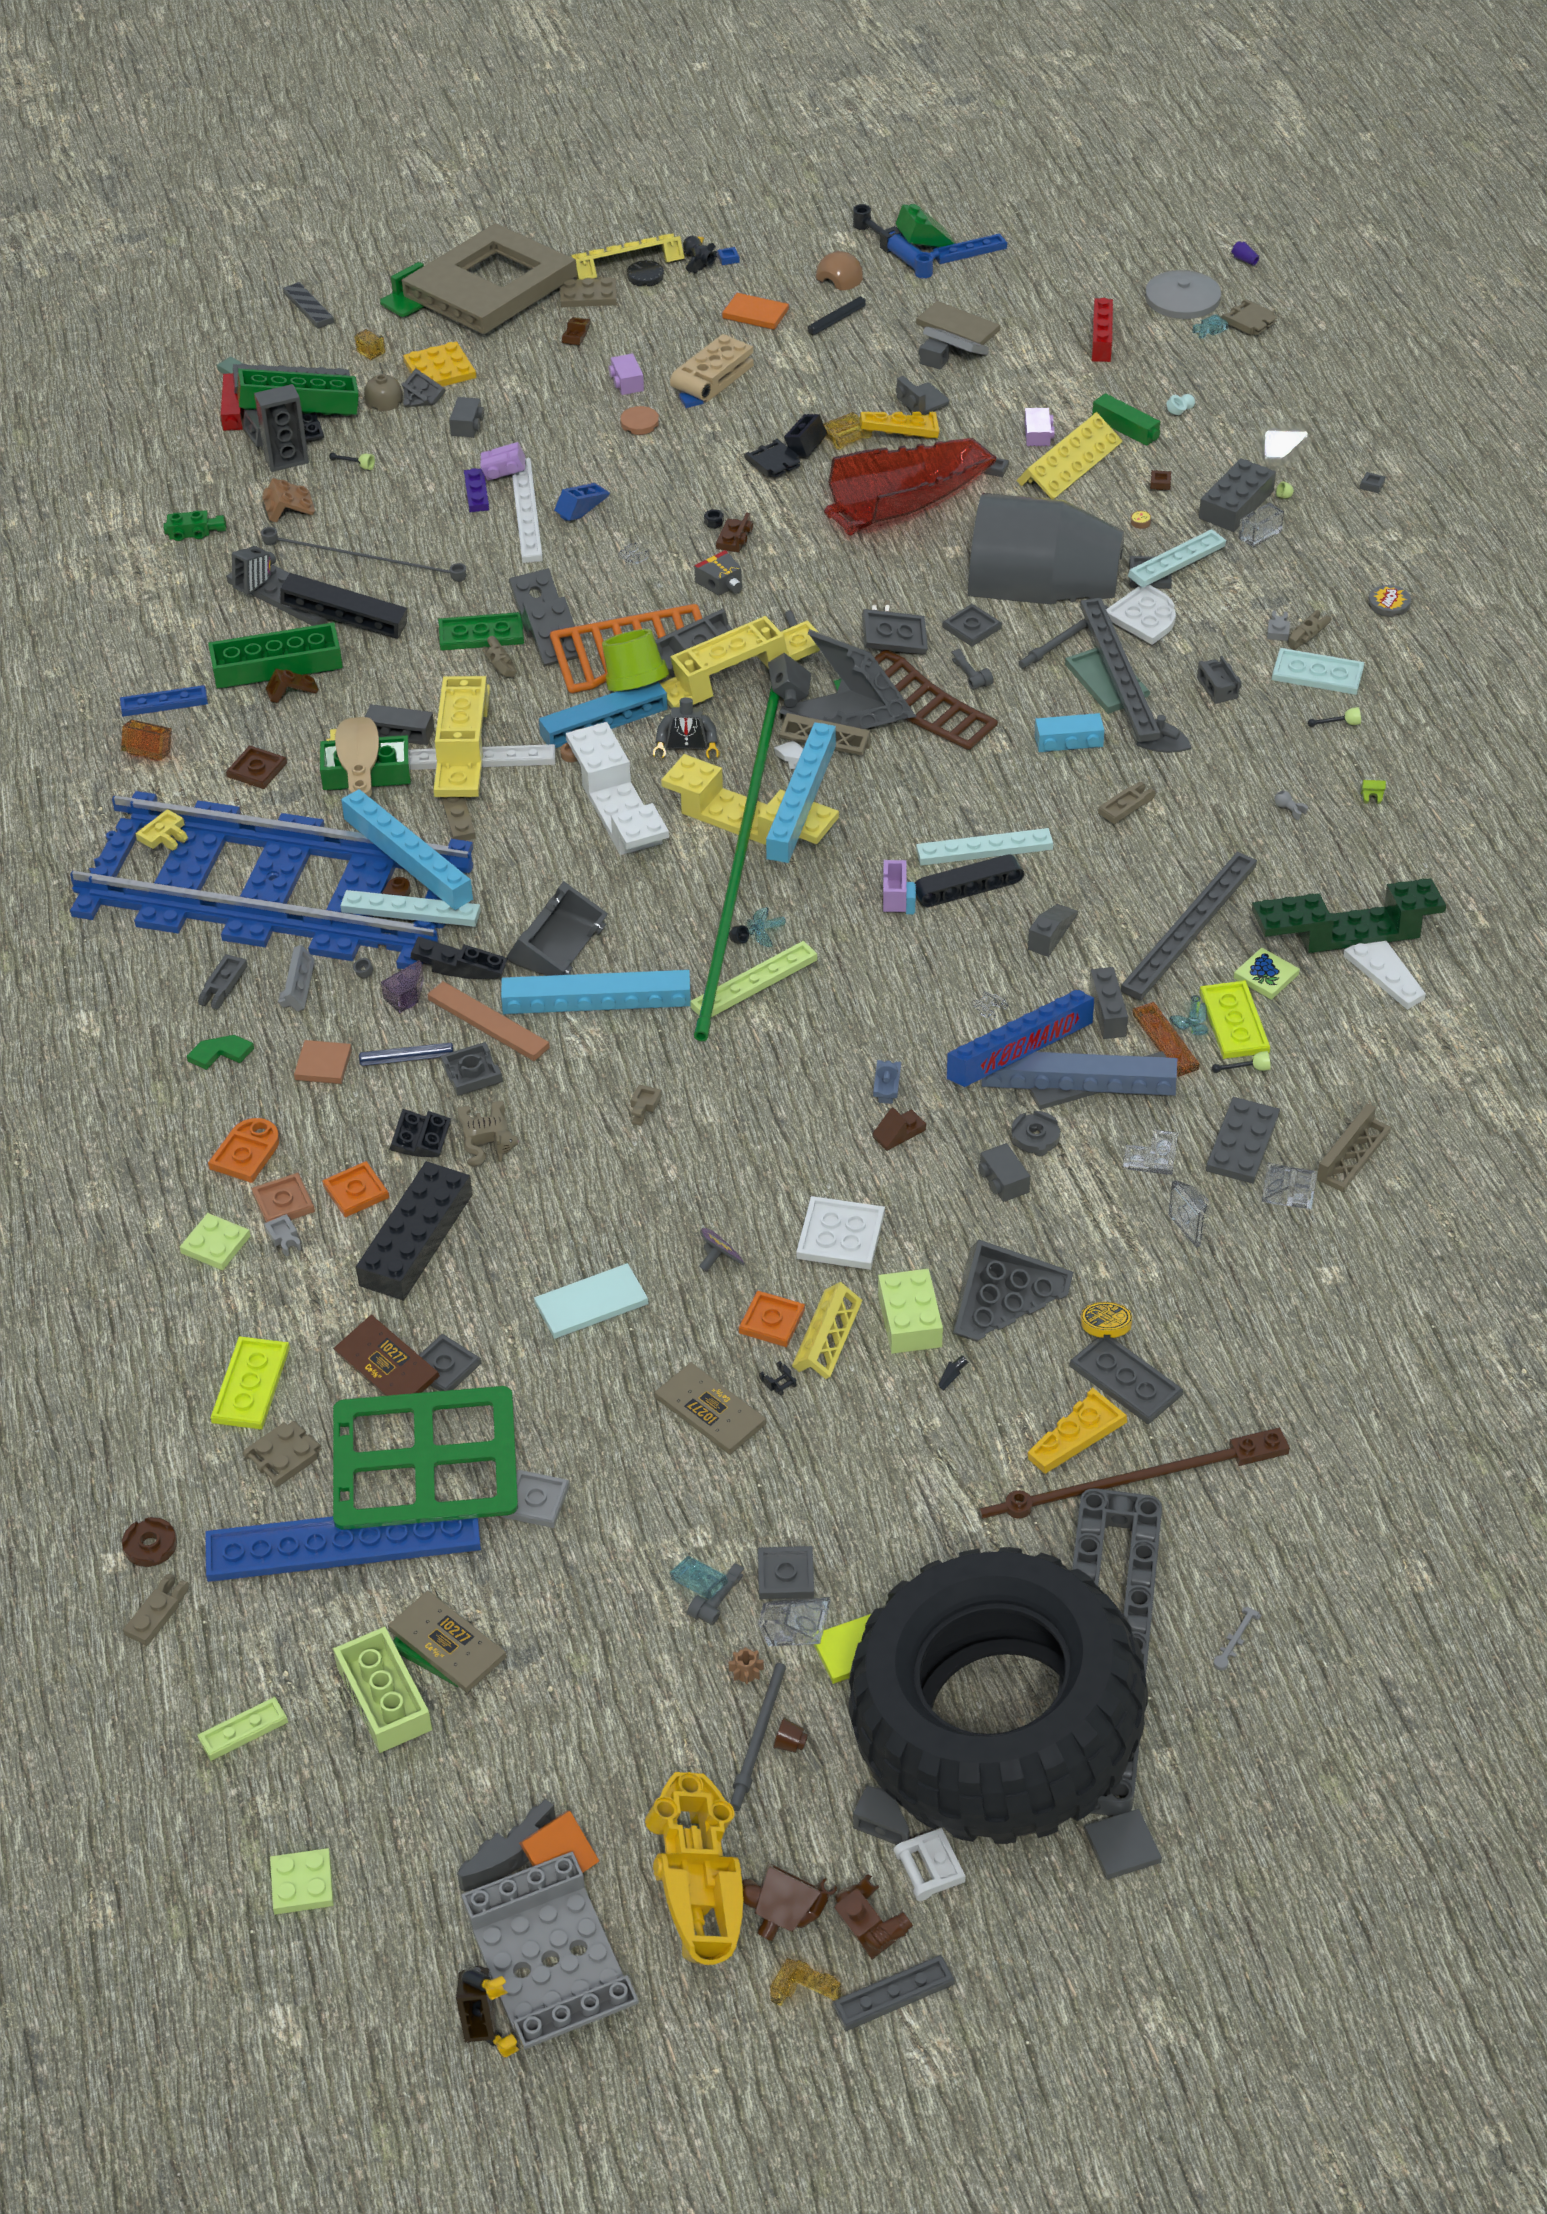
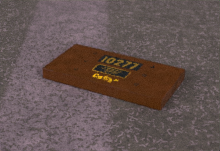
(385, 1359)

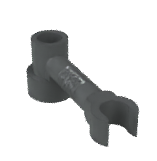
(977, 678)
(707, 1609)

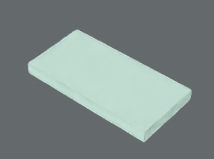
(1318, 671)
(591, 1300)

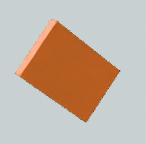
(755, 311)

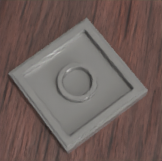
(539, 1498)

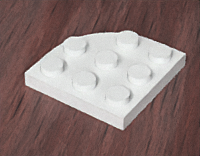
(1144, 613)

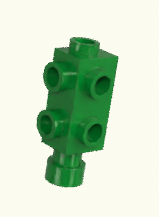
(190, 522)

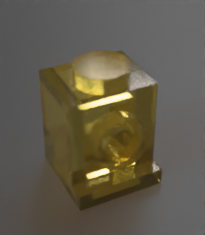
(369, 344)

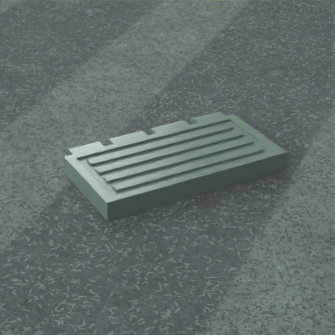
(1094, 676)

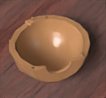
(841, 268)

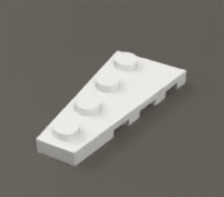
(1386, 970)

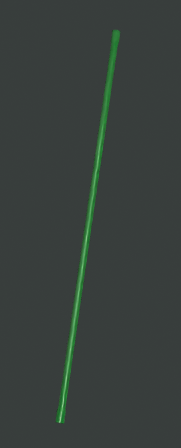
(704, 1021)

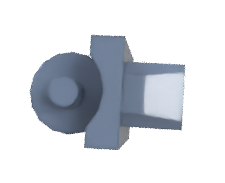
(887, 1081)

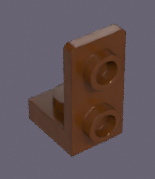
(285, 678)

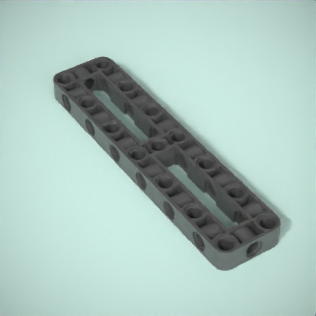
(1143, 1517)

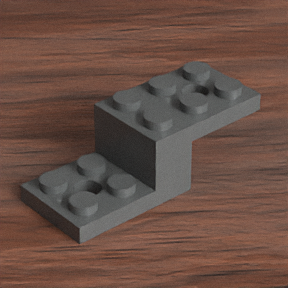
(543, 613)

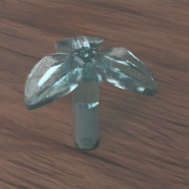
(760, 925)
(1196, 1015)

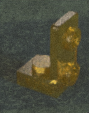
(799, 1972)

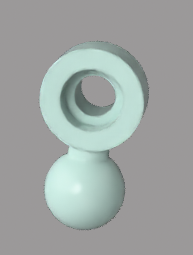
(1177, 405)

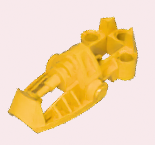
(694, 1867)

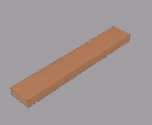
(488, 1021)

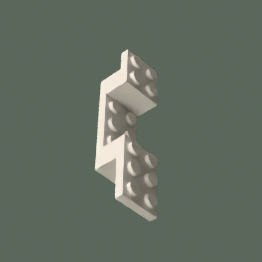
(610, 790)

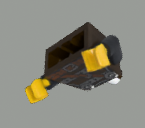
(477, 2008)

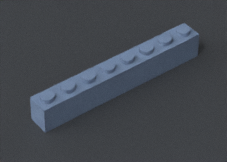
(1089, 1073)

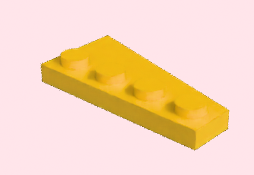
(907, 425)
(1084, 1426)

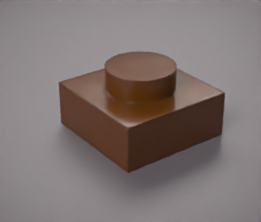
(1160, 480)

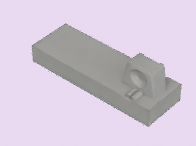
(297, 979)

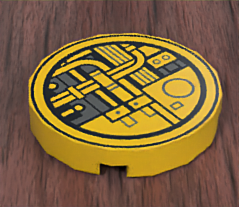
(1106, 1319)

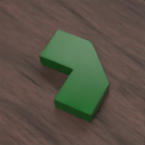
(209, 1050)

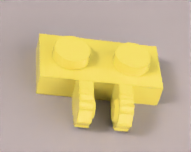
(161, 829)

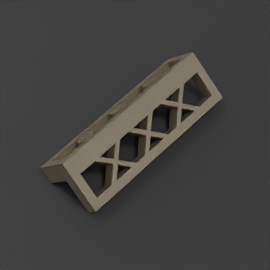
(844, 734)
(1355, 1134)

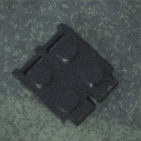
(774, 460)

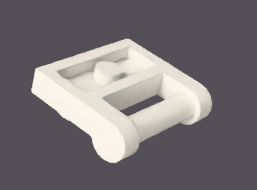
(938, 1860)

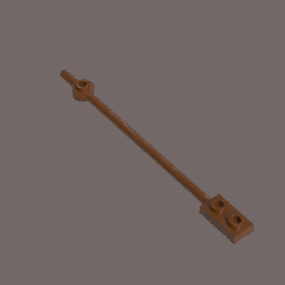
(1244, 1449)

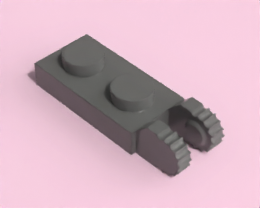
(222, 980)

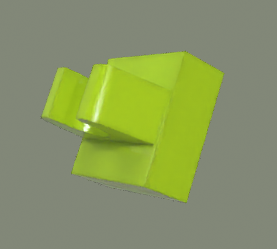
(1374, 788)

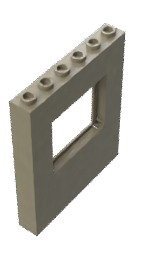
(476, 302)

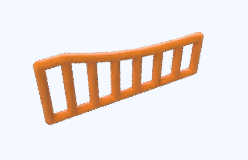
(615, 624)

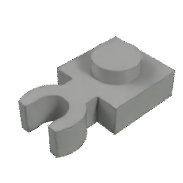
(1278, 627)
(283, 1232)

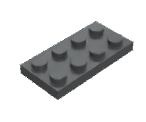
(1243, 1140)

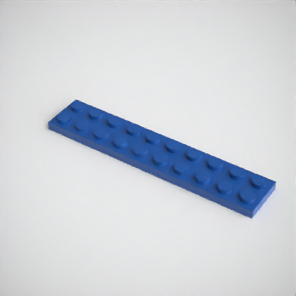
(321, 1545)

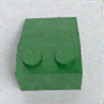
(921, 228)

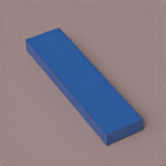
(970, 248)
(163, 700)

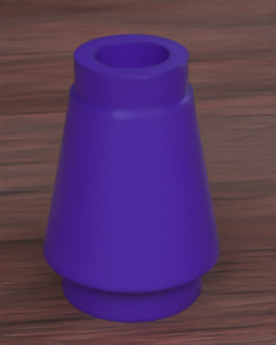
(1245, 253)

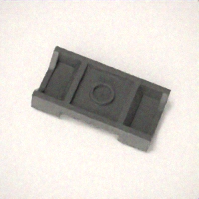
(692, 635)

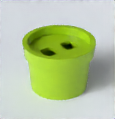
(633, 660)

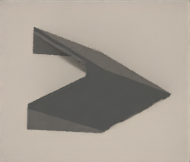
(864, 694)

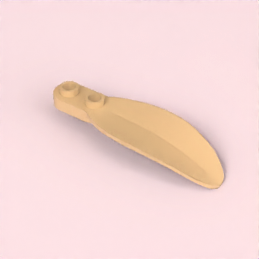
(357, 751)

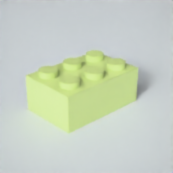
(910, 1311)

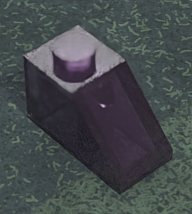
(404, 987)

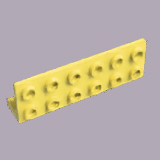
(671, 248)
(1072, 456)

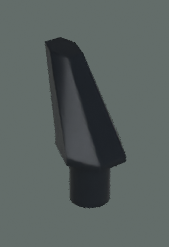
(952, 1372)

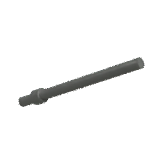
(1037, 653)
(743, 1780)

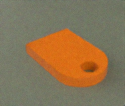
(245, 1151)

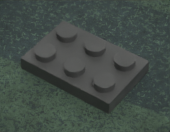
(894, 631)

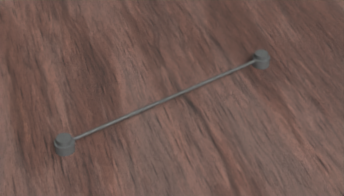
(457, 570)

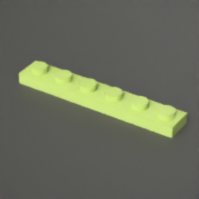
(759, 977)

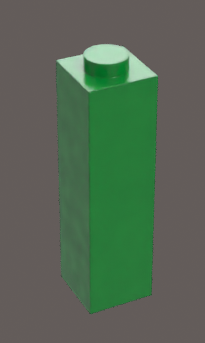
(1127, 419)

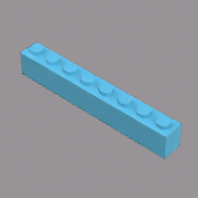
(801, 792)
(407, 849)
(595, 991)

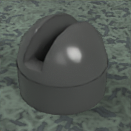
(367, 965)

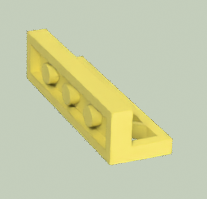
(816, 1340)

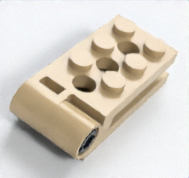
(713, 368)

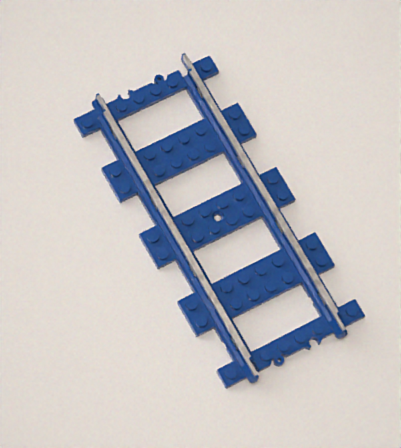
(263, 901)

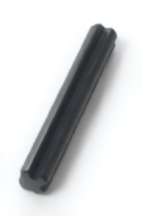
(836, 315)

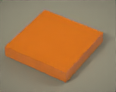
(355, 1189)
(772, 1318)
(557, 1839)

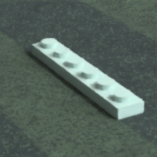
(1176, 558)
(984, 846)
(409, 908)

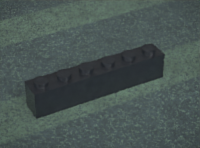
(343, 605)

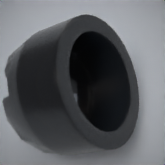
(739, 934)

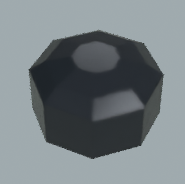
(713, 518)

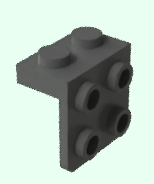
(920, 398)

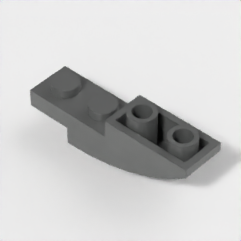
(500, 1855)

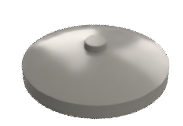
(1183, 294)

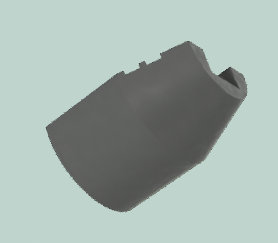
(1042, 551)

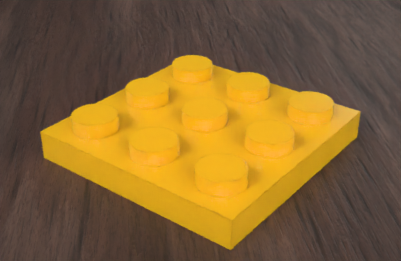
(442, 363)

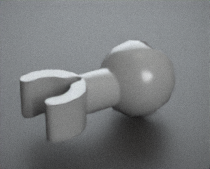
(1284, 799)

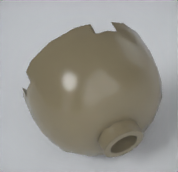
(383, 393)

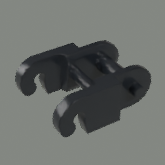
(773, 1385)

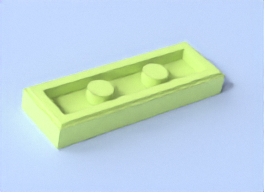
(242, 1728)

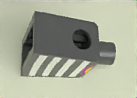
(251, 568)

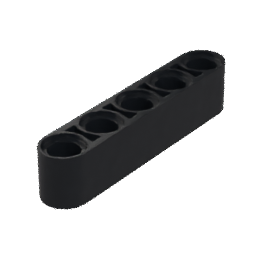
(968, 880)

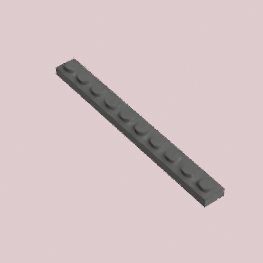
(1120, 670)
(1188, 926)

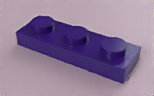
(476, 490)

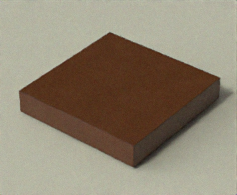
(256, 767)

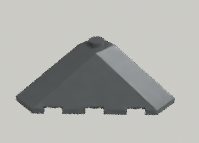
(1003, 1287)

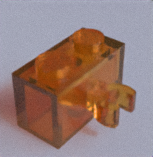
(146, 739)

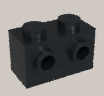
(806, 434)

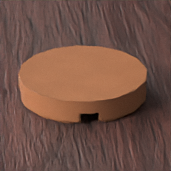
(639, 420)

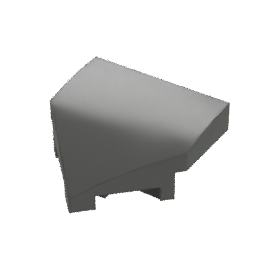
(421, 390)

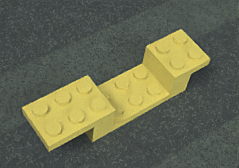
(753, 639)
(458, 736)
(709, 802)

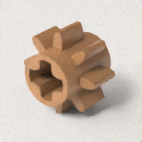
(746, 1665)

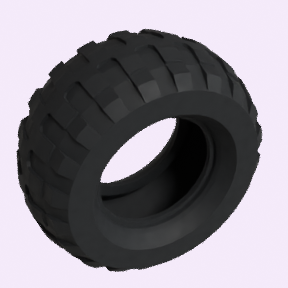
(1013, 1778)

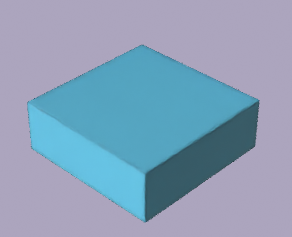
(910, 897)

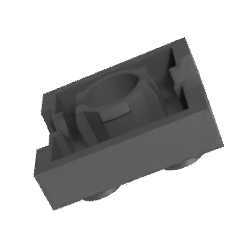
(469, 1079)

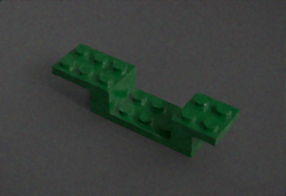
(1326, 931)

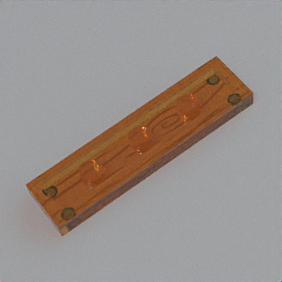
(1165, 1037)

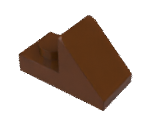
(898, 1128)

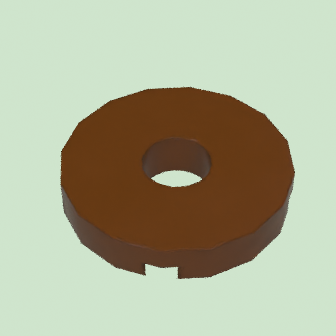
(151, 1554)

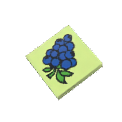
(1266, 973)

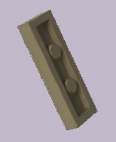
(458, 818)

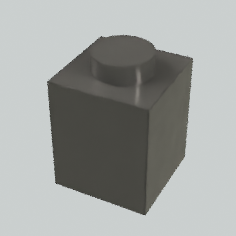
(934, 353)

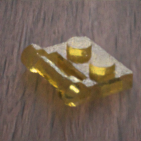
(845, 425)

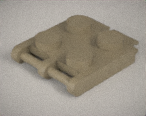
(1251, 319)
(285, 1451)

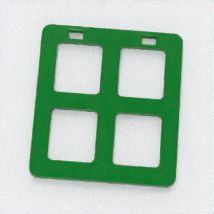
(424, 1458)

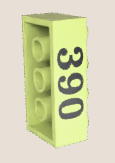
(382, 1689)

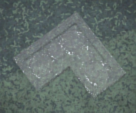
(1153, 1159)

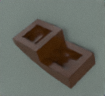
(576, 330)

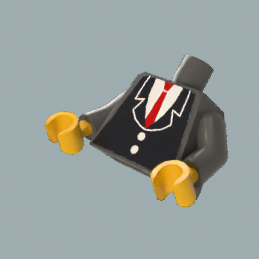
(687, 729)

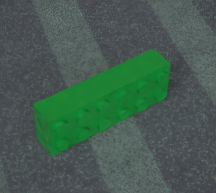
(316, 391)
(257, 656)

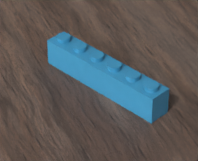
(613, 708)

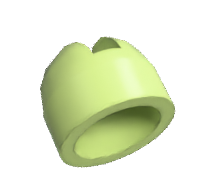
(1284, 490)

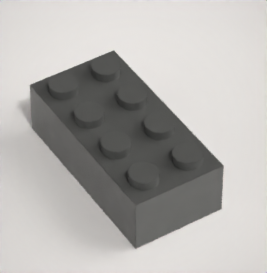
(281, 427)
(1237, 494)

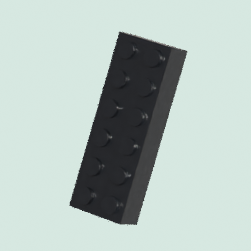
(414, 1231)

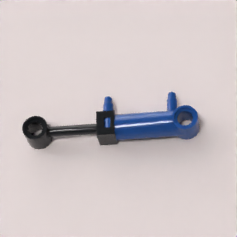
(893, 241)

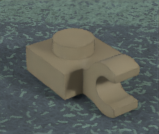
(643, 1100)

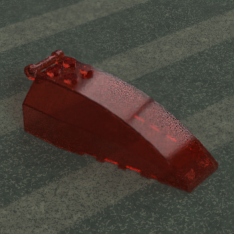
(896, 484)

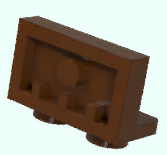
(735, 534)

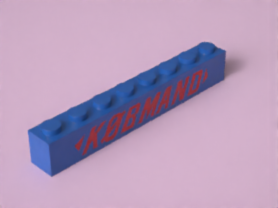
(1020, 1038)

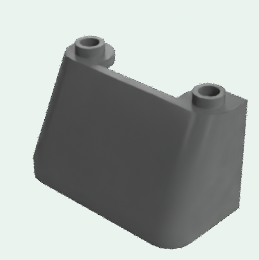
(558, 933)

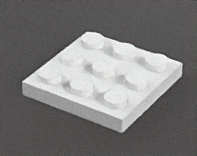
(840, 1232)

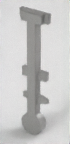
(1221, 1661)

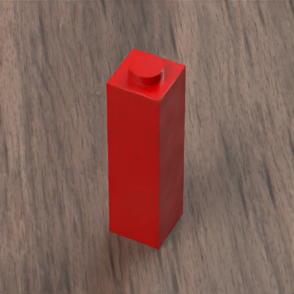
(230, 413)

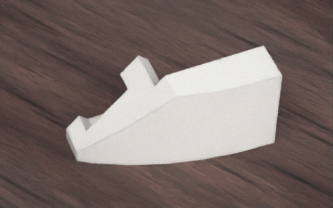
(789, 752)

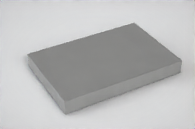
(956, 340)

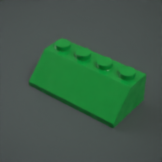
(390, 767)

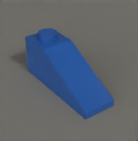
(579, 500)

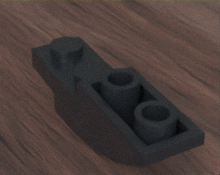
(463, 963)

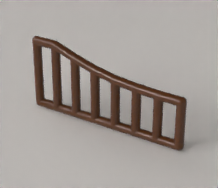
(956, 705)

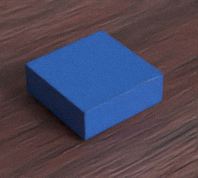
(728, 256)
(689, 400)

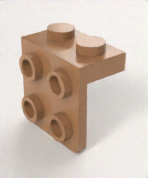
(282, 495)

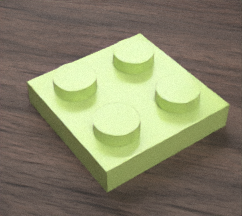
(215, 1241)
(301, 1881)

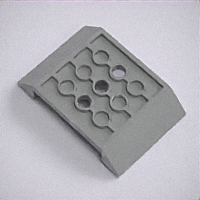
(544, 1916)

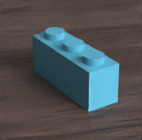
(1069, 732)

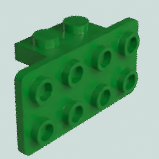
(396, 300)

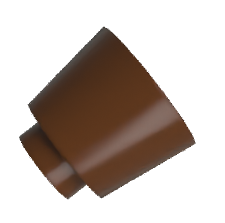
(790, 1737)

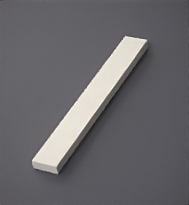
(527, 515)
(493, 756)

